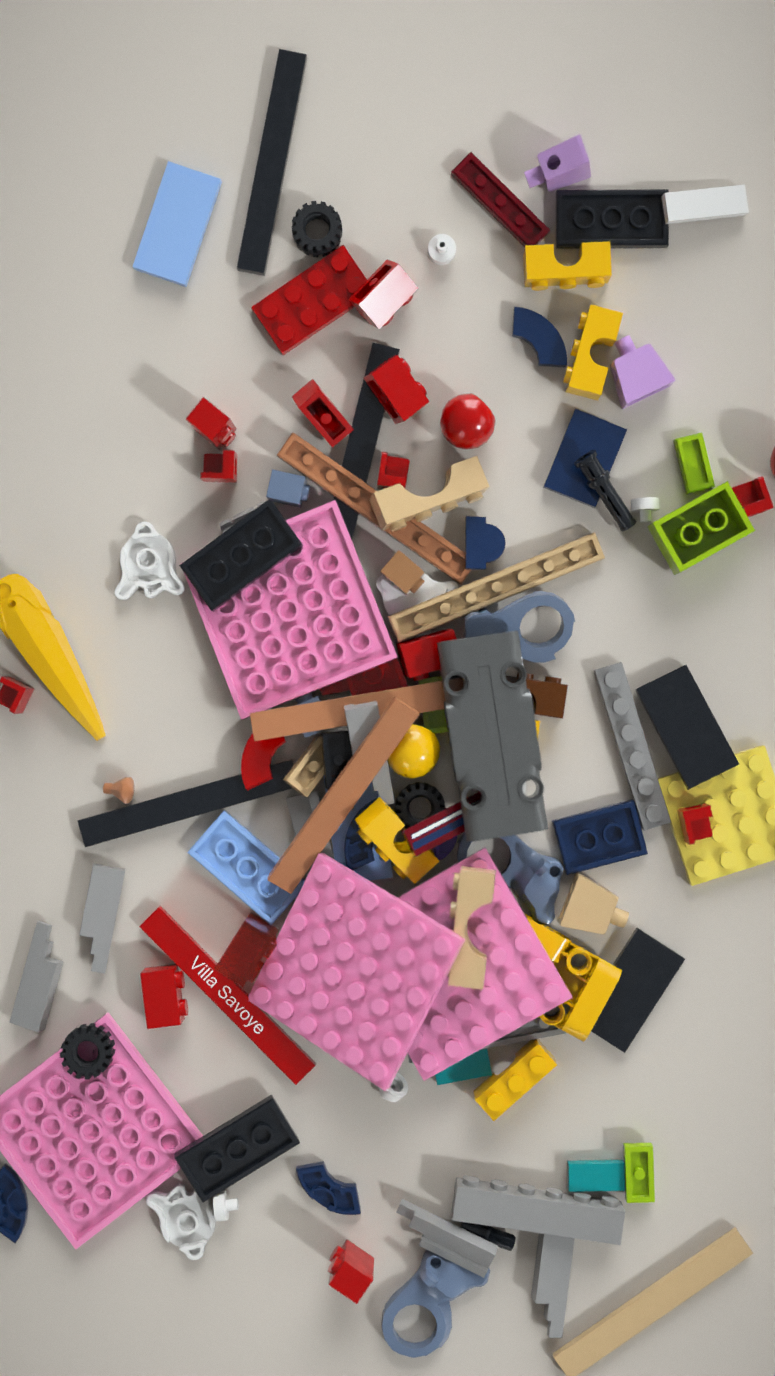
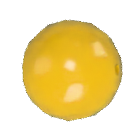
(415, 753)

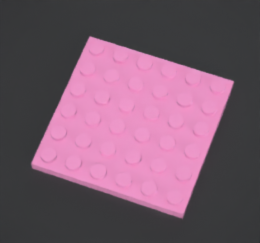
(300, 621)
(355, 970)
(518, 973)
(94, 1141)

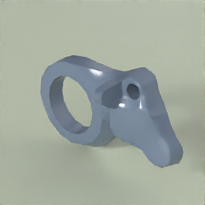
(510, 618)
(530, 875)
(432, 1287)

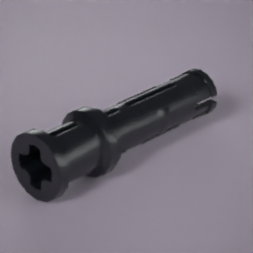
(599, 480)

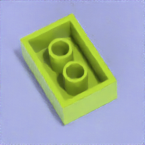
(701, 528)

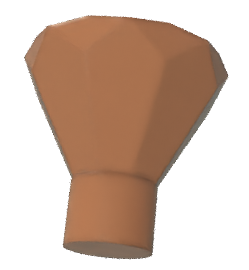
(121, 789)

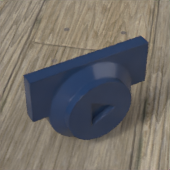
(482, 543)

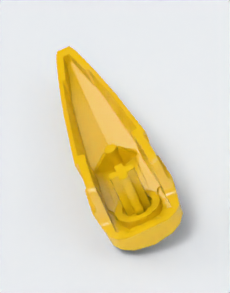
(44, 646)

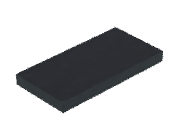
(615, 216)
(241, 555)
(687, 727)
(645, 975)
(237, 1148)

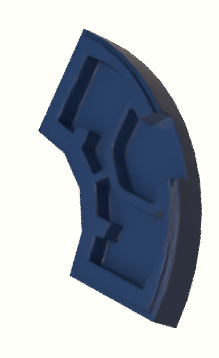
(541, 336)
(356, 850)
(327, 1190)
(12, 1204)

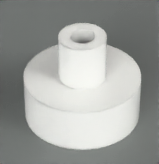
(441, 249)
(645, 507)
(397, 1089)
(223, 1205)

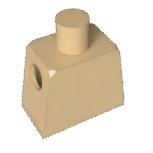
(590, 907)

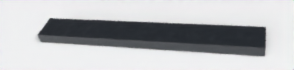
(272, 162)
(366, 430)
(179, 806)

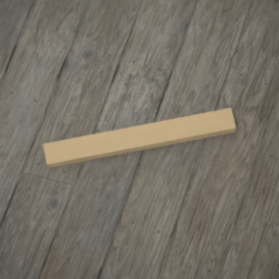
(496, 587)
(652, 1303)

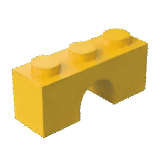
(544, 270)
(597, 327)
(380, 825)
(526, 1070)

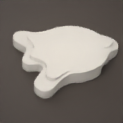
(148, 563)
(396, 600)
(184, 1219)

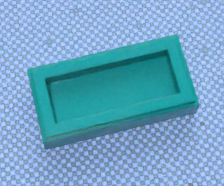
(471, 1067)
(596, 1175)

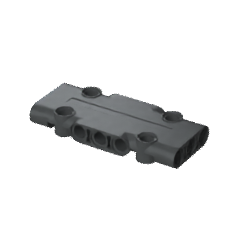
(492, 736)

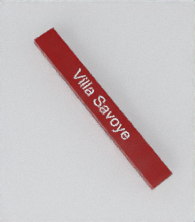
(228, 995)

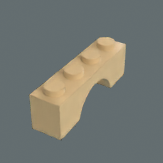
(397, 505)
(474, 890)

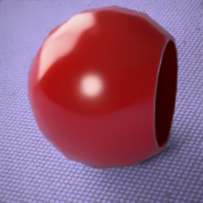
(467, 422)

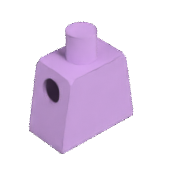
(568, 158)
(638, 372)

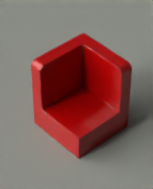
(220, 467)
(392, 471)
(753, 496)
(14, 694)
(695, 822)

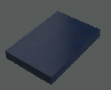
(583, 435)
(599, 837)

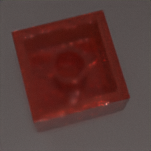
(244, 954)

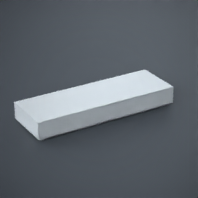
(705, 204)

